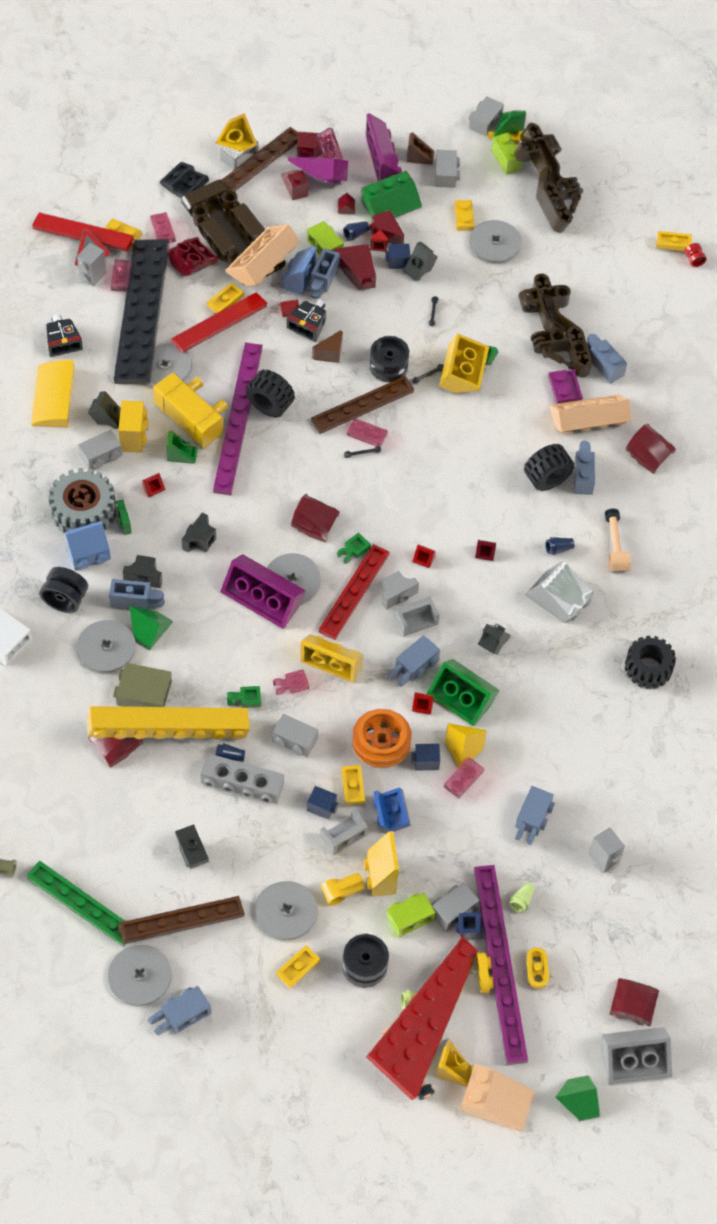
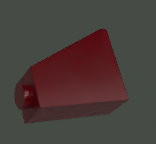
(358, 265)

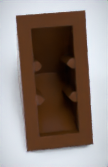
(419, 151)
(329, 349)

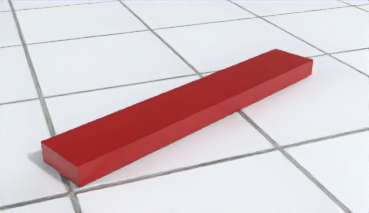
(74, 230)
(219, 322)
(354, 592)

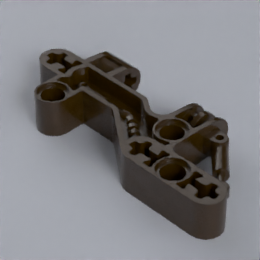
(551, 187)
(558, 332)

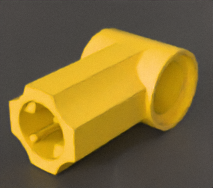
(338, 890)

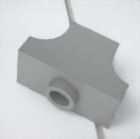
(398, 589)

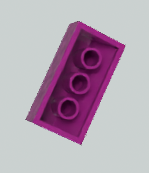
(381, 148)
(262, 590)

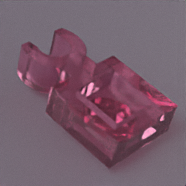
(294, 681)

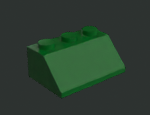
(392, 193)
(462, 691)

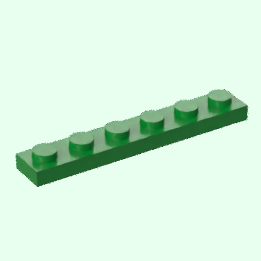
(76, 900)

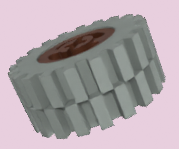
(80, 487)

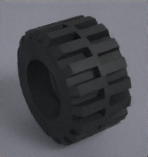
(270, 393)
(549, 467)
(645, 674)

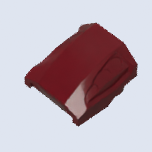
(191, 256)
(649, 448)
(314, 518)
(115, 749)
(634, 1001)

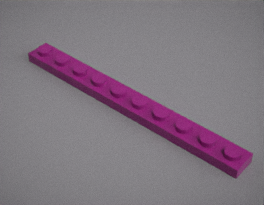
(237, 421)
(501, 965)

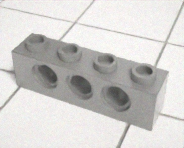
(236, 770)

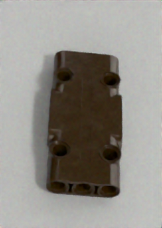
(224, 221)

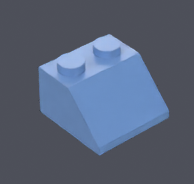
(299, 271)
(87, 545)

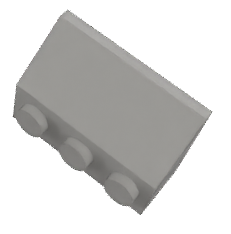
(637, 1055)

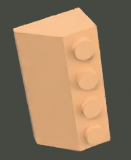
(263, 255)
(591, 413)

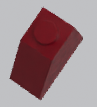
(308, 145)
(296, 183)
(388, 225)

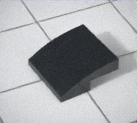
(183, 179)

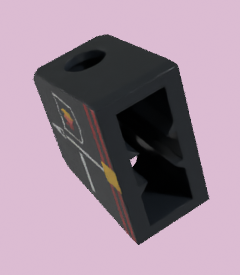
(308, 319)
(62, 336)

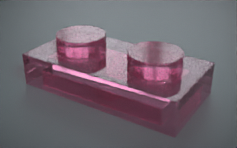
(329, 144)
(162, 227)
(121, 275)
(367, 432)
(463, 777)

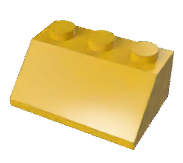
(463, 365)
(331, 657)

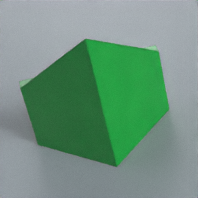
(510, 122)
(180, 450)
(148, 625)
(580, 1098)

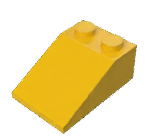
(382, 867)

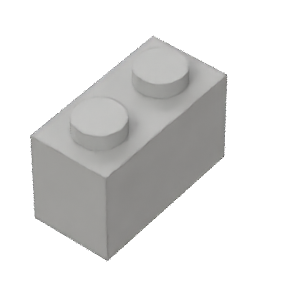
(485, 116)
(446, 168)
(91, 264)
(100, 450)
(295, 735)
(607, 850)
(458, 900)

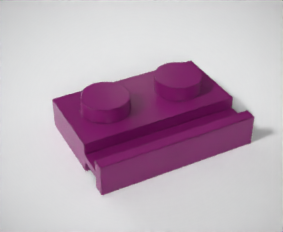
(565, 386)

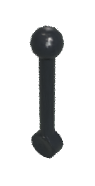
(434, 300)
(439, 368)
(348, 454)

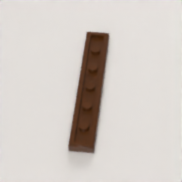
(261, 159)
(362, 404)
(181, 919)

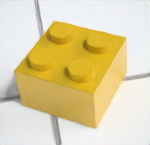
(133, 426)

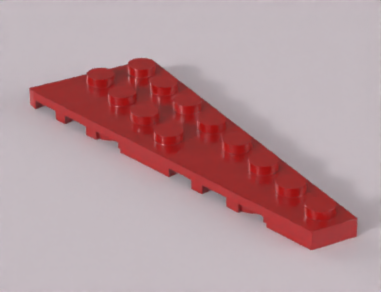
(414, 1036)

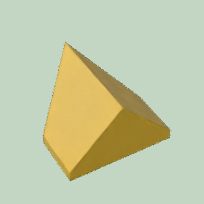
(237, 134)
(464, 742)
(454, 1066)

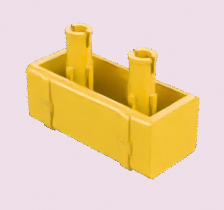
(189, 410)

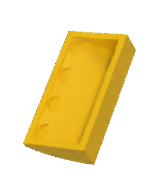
(53, 394)

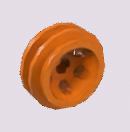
(380, 754)

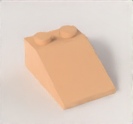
(497, 1098)

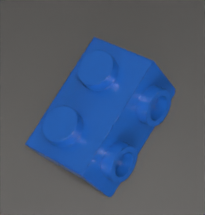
(391, 810)

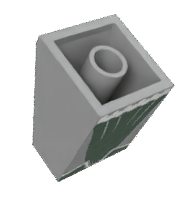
(561, 592)

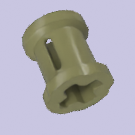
(8, 867)

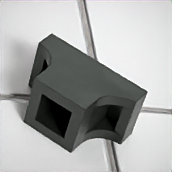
(420, 261)
(105, 410)
(199, 535)
(143, 571)
(493, 638)
(191, 847)

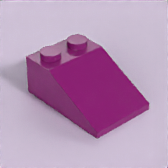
(327, 169)

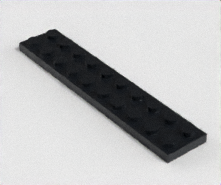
(141, 312)

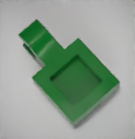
(248, 697)

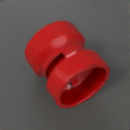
(695, 255)

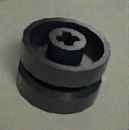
(389, 358)
(63, 589)
(365, 960)

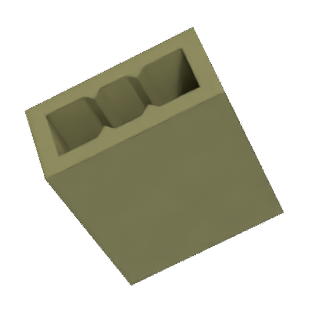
(142, 686)

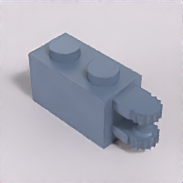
(324, 272)
(606, 358)
(584, 469)
(135, 594)
(415, 660)
(534, 813)
(182, 1011)

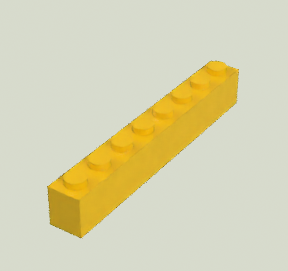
(168, 722)

